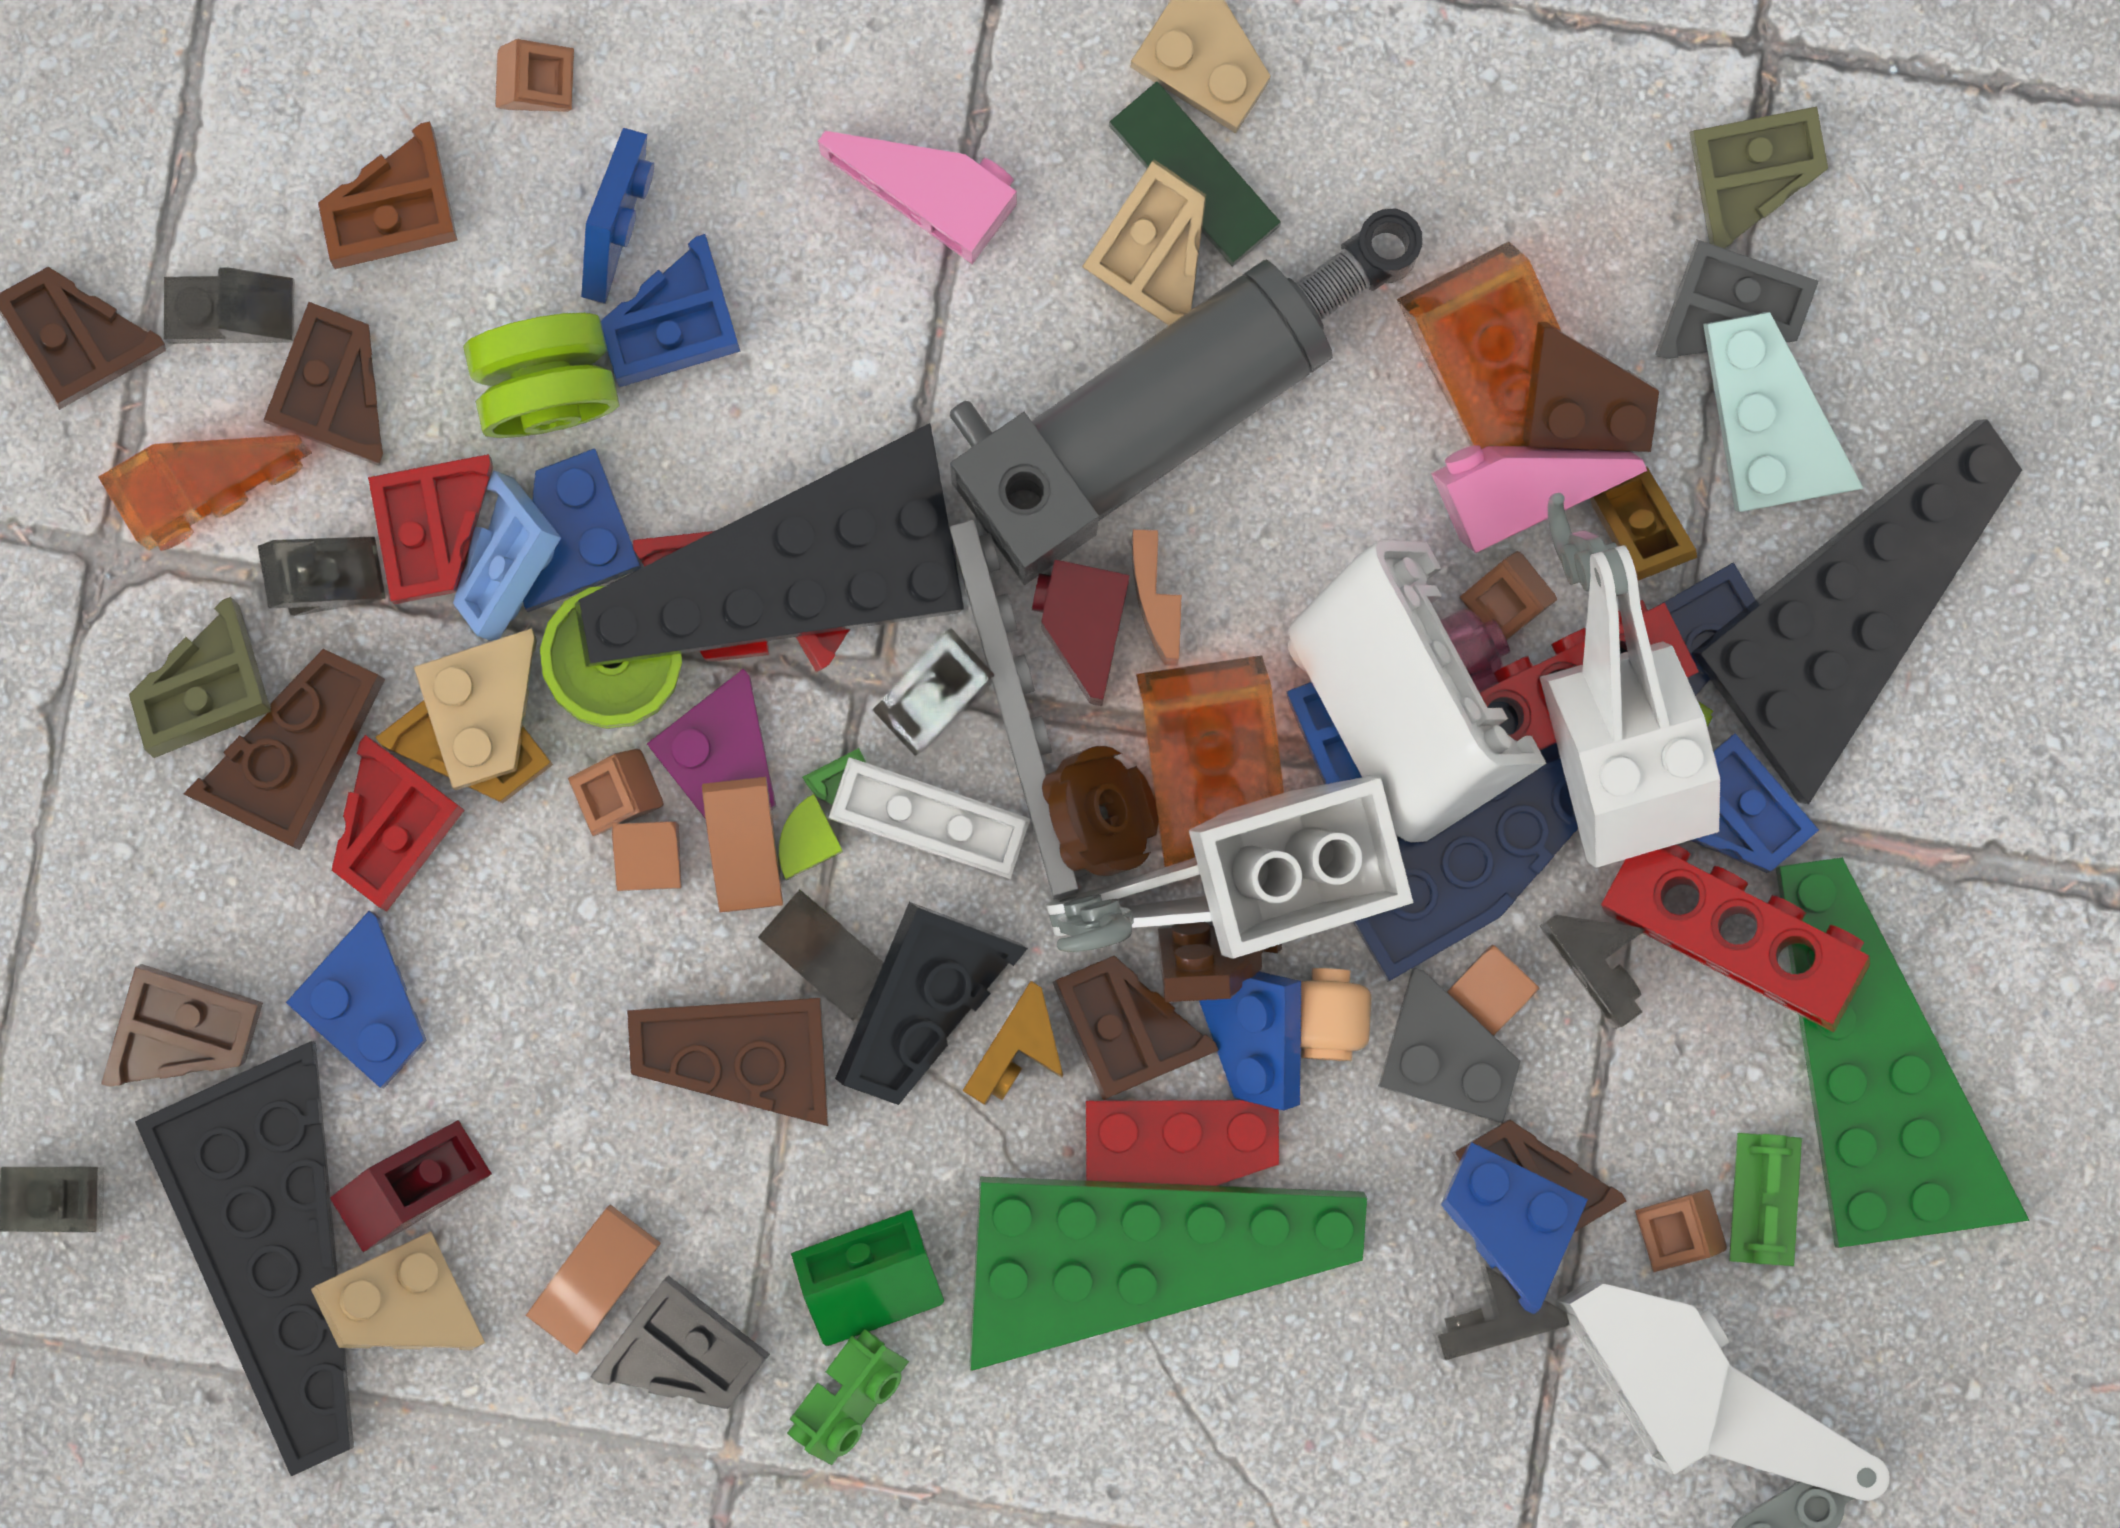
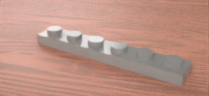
(1011, 680)

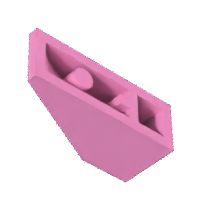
(932, 187)
(1508, 488)

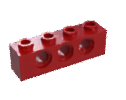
(1521, 684)
(1817, 994)

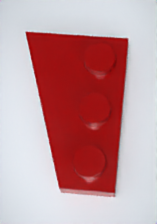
(1179, 1141)

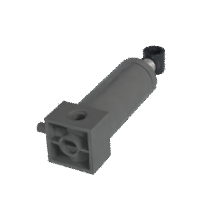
(1162, 400)

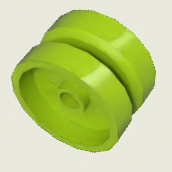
(541, 375)
(597, 693)

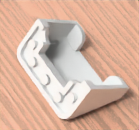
(1405, 692)

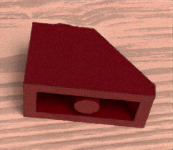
(1082, 620)
(410, 1185)

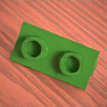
(1765, 1199)
(833, 1423)

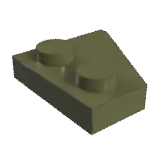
(1754, 167)
(201, 686)

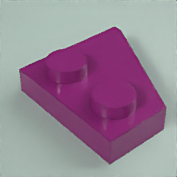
(715, 741)

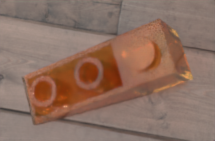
(183, 482)

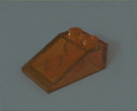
(1480, 341)
(1207, 744)

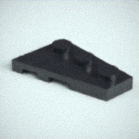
(922, 992)

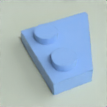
(504, 560)

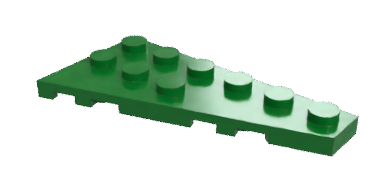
(1887, 1108)
(1108, 1255)

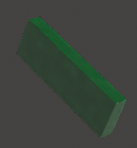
(1161, 131)

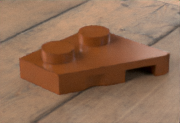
(390, 206)

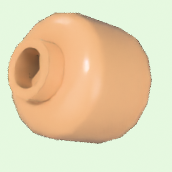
(1333, 1015)

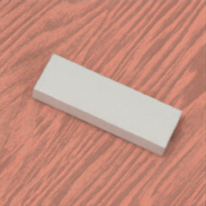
(929, 818)

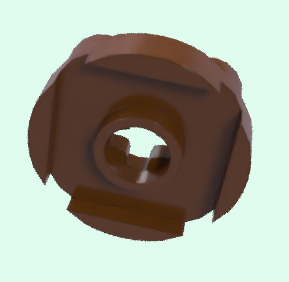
(1074, 798)

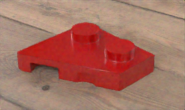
(428, 524)

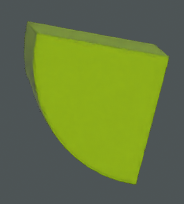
(806, 839)

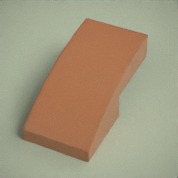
(1159, 611)
(742, 844)
(593, 1279)

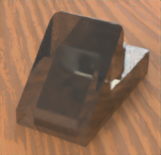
(229, 308)
(321, 573)
(934, 692)
(1584, 948)
(824, 953)
(51, 1199)
(1471, 1333)

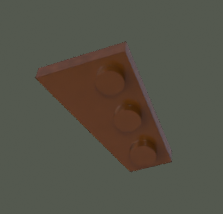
(294, 753)
(737, 1052)

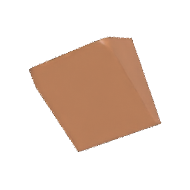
(534, 76)
(1510, 595)
(616, 791)
(647, 856)
(1493, 989)
(1681, 1230)

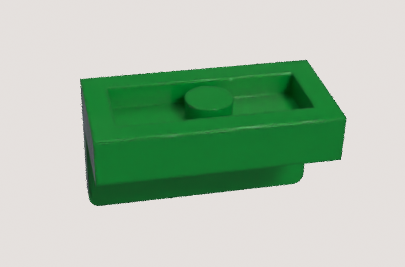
(867, 1278)

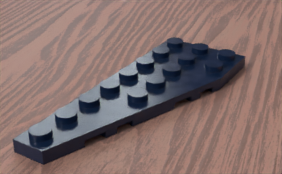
(1492, 854)

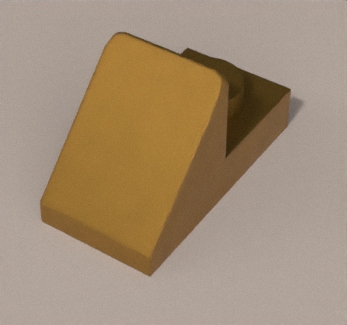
(1645, 523)
(1024, 1031)

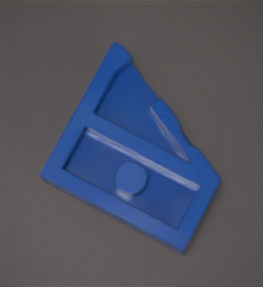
(613, 213)
(1260, 1039)

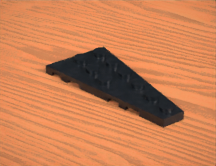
(821, 560)
(1834, 629)
(257, 1213)

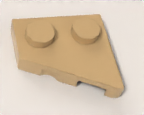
(1204, 60)
(1154, 244)
(479, 706)
(399, 1302)

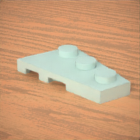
(1770, 420)

